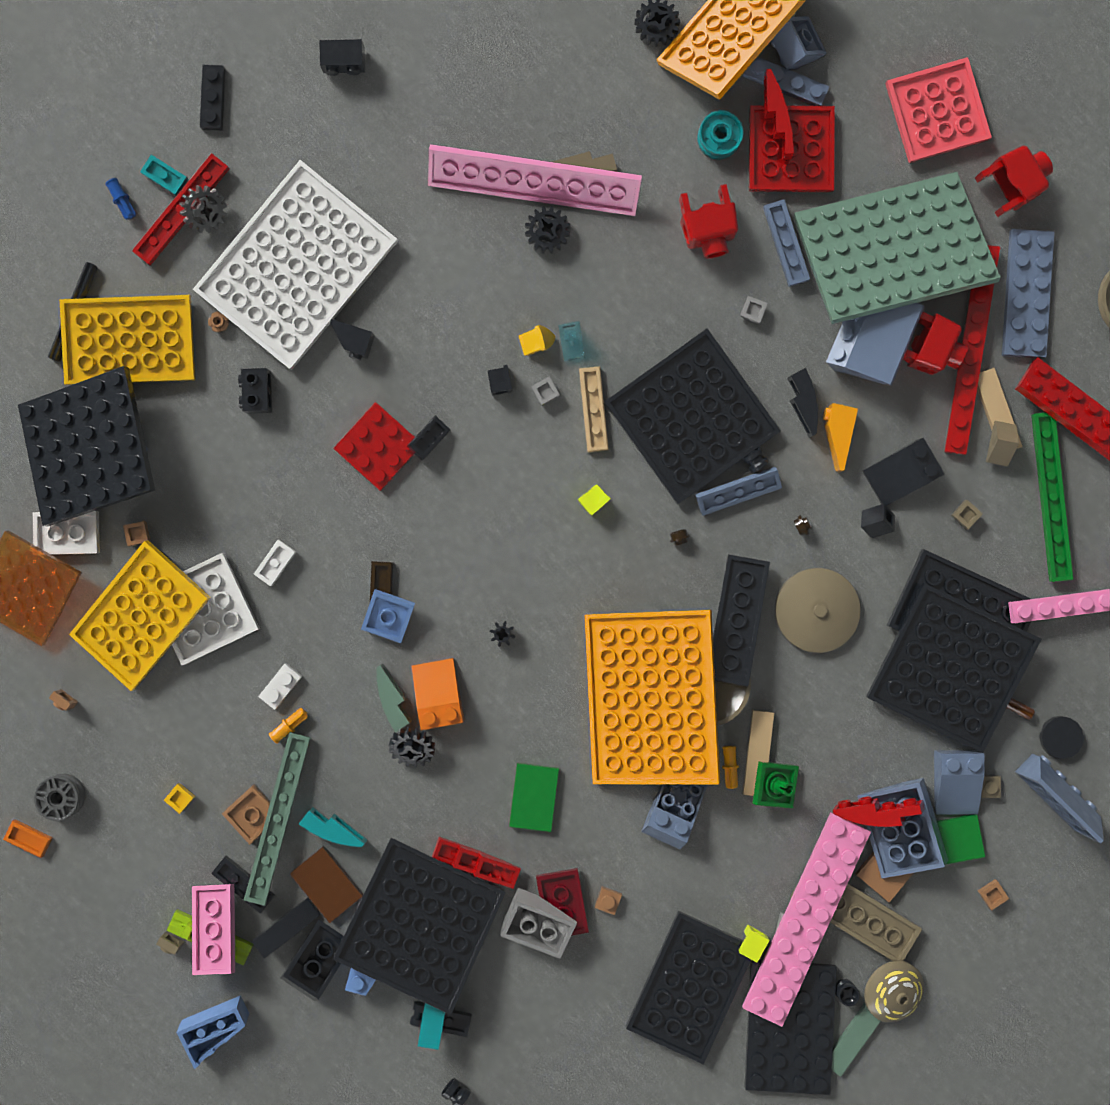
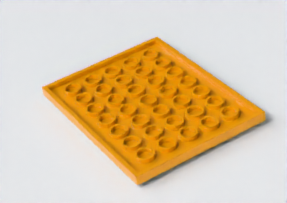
(652, 698)

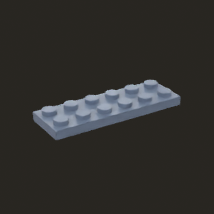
(1027, 293)

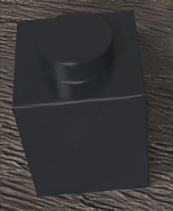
(353, 339)

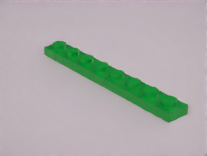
(1052, 497)

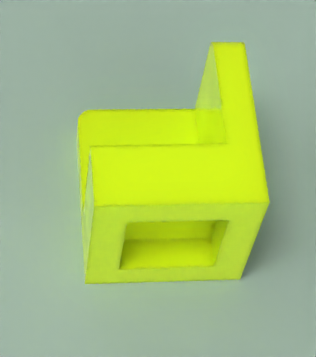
(593, 499)
(754, 943)

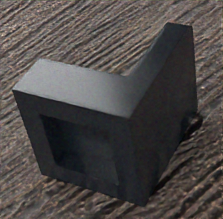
(500, 381)
(878, 521)

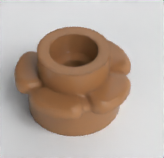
(222, 326)

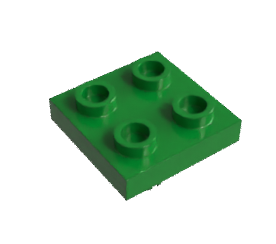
(775, 784)

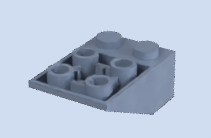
(674, 813)

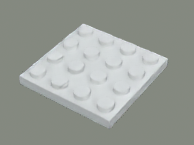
(222, 618)

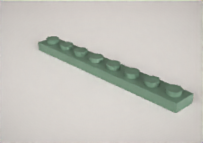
(277, 819)

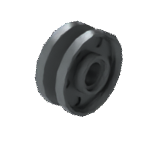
(48, 803)

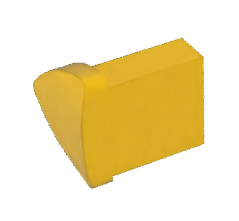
(536, 340)

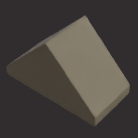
(1002, 443)

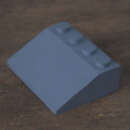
(875, 343)
(1061, 797)
(916, 843)

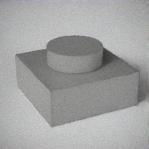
(753, 310)
(545, 391)

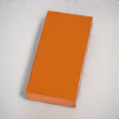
(27, 838)

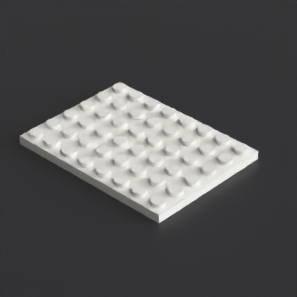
(295, 265)

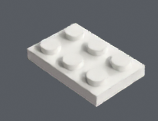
(71, 536)

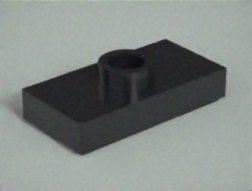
(428, 438)

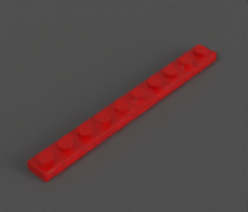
(969, 370)

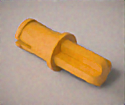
(288, 725)
(730, 767)

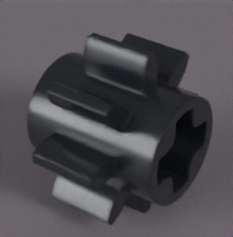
(497, 636)

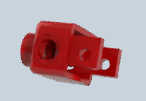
(1019, 176)
(709, 225)
(936, 345)

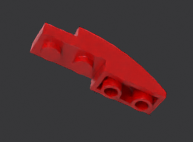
(870, 813)

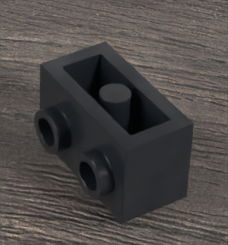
(342, 56)
(255, 390)

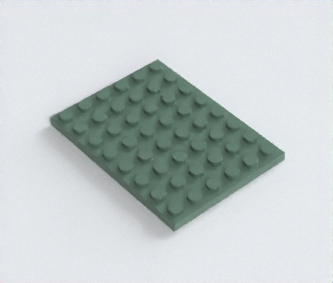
(895, 247)

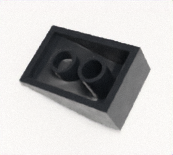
(903, 472)
(314, 963)

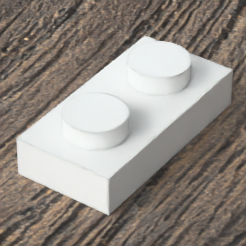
(275, 562)
(280, 686)

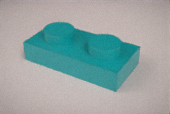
(164, 175)

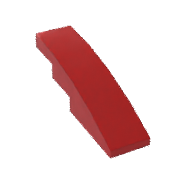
(776, 108)
(476, 862)

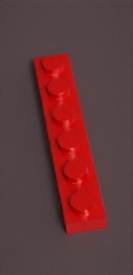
(171, 220)

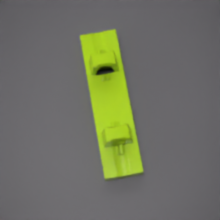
(182, 926)

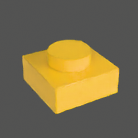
(179, 798)

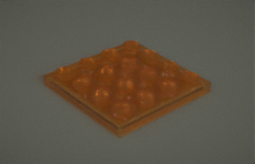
(32, 588)

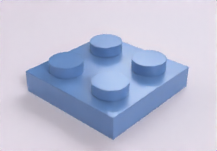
(388, 616)

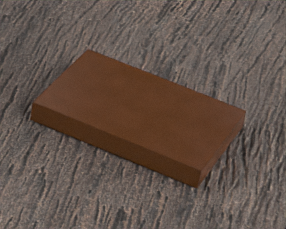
(326, 884)

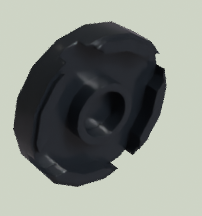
(1061, 737)

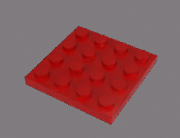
(813, 157)

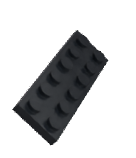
(739, 619)

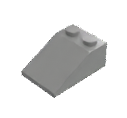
(537, 924)

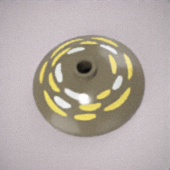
(894, 991)

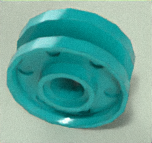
(727, 124)

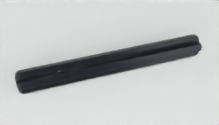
(80, 292)

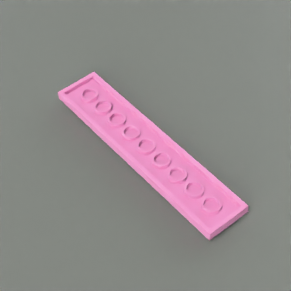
(533, 180)
(806, 919)

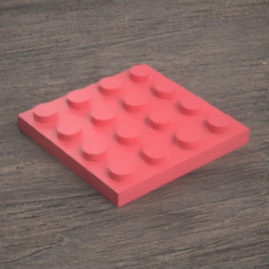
(938, 110)

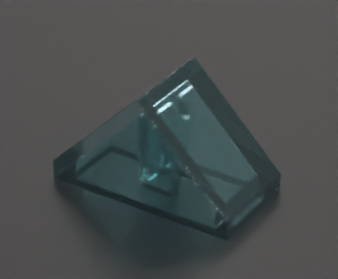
(571, 341)

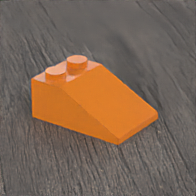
(437, 694)

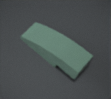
(391, 697)

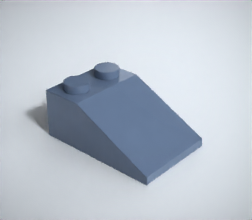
(958, 781)

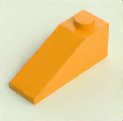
(839, 431)

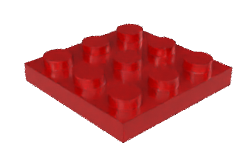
(376, 446)

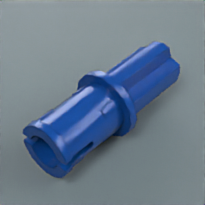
(120, 198)

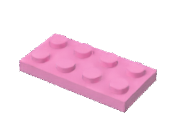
(213, 929)

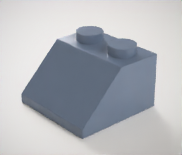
(798, 43)

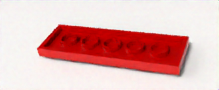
(1067, 405)

